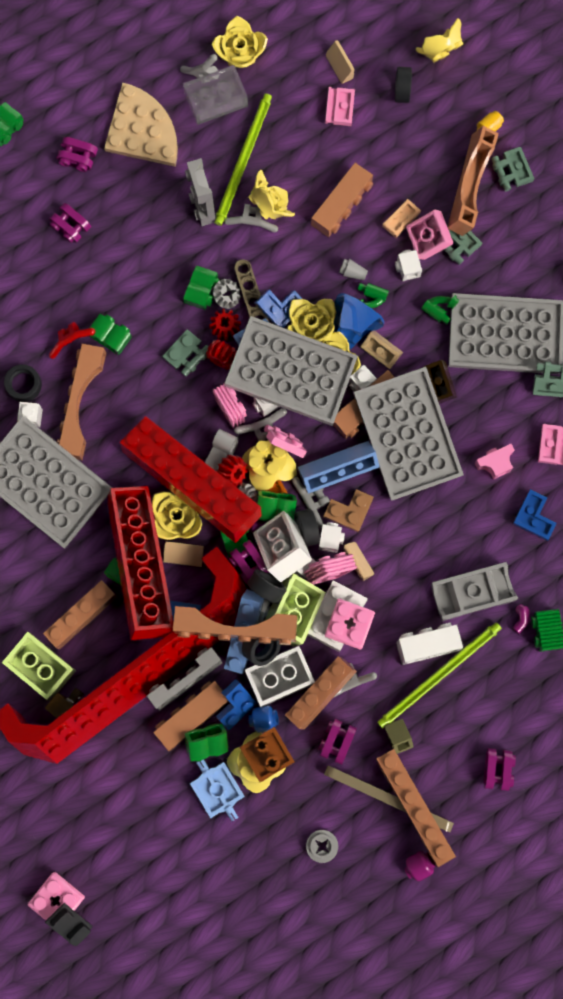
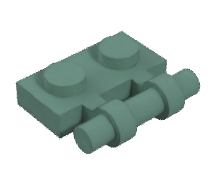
(518, 168)
(466, 244)
(182, 349)
(546, 384)

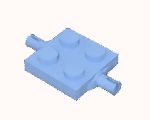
(217, 790)

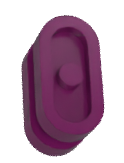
(80, 162)
(71, 233)
(237, 559)
(334, 729)
(507, 761)

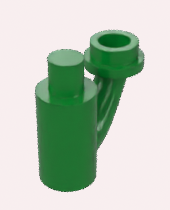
(375, 292)
(436, 311)

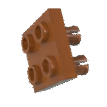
(267, 754)

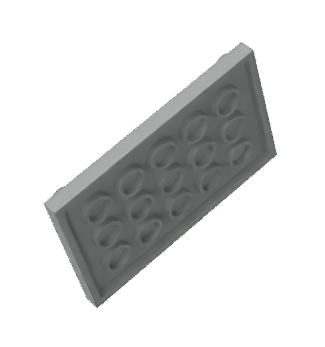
(505, 333)
(291, 371)
(408, 433)
(48, 482)

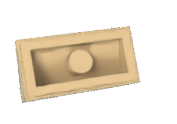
(340, 62)
(381, 349)
(183, 554)
(363, 568)

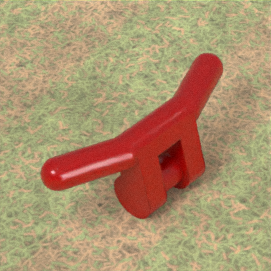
(68, 335)

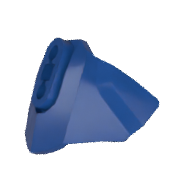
(355, 318)

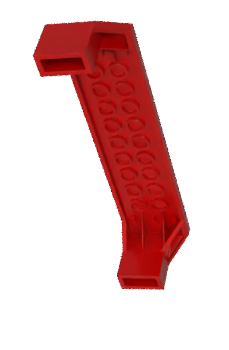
(130, 684)

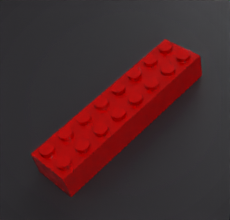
(191, 479)
(140, 563)

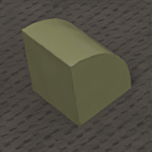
(399, 736)

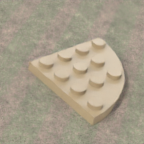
(142, 128)

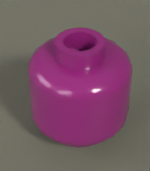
(419, 866)

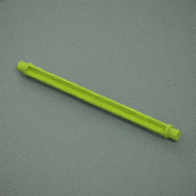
(243, 159)
(439, 675)

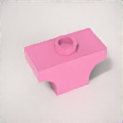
(496, 461)

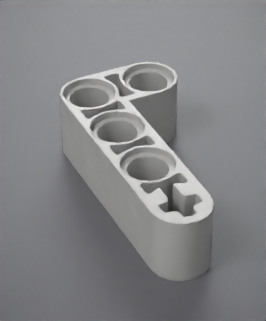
(223, 445)

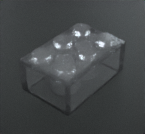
(215, 94)

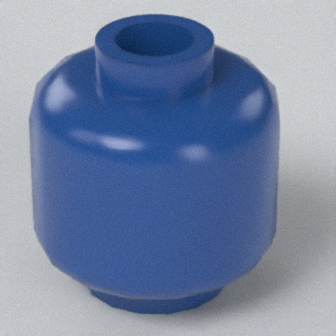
(263, 718)

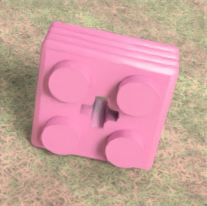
(420, 230)
(227, 402)
(330, 568)
(355, 635)
(54, 887)

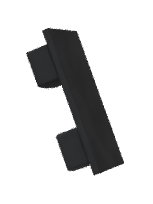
(69, 924)

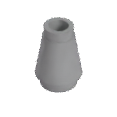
(352, 270)

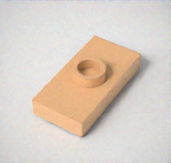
(401, 218)

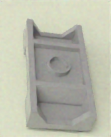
(200, 192)
(473, 591)
(162, 696)

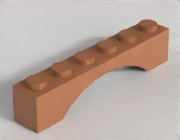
(465, 208)
(89, 365)
(277, 628)
(416, 808)

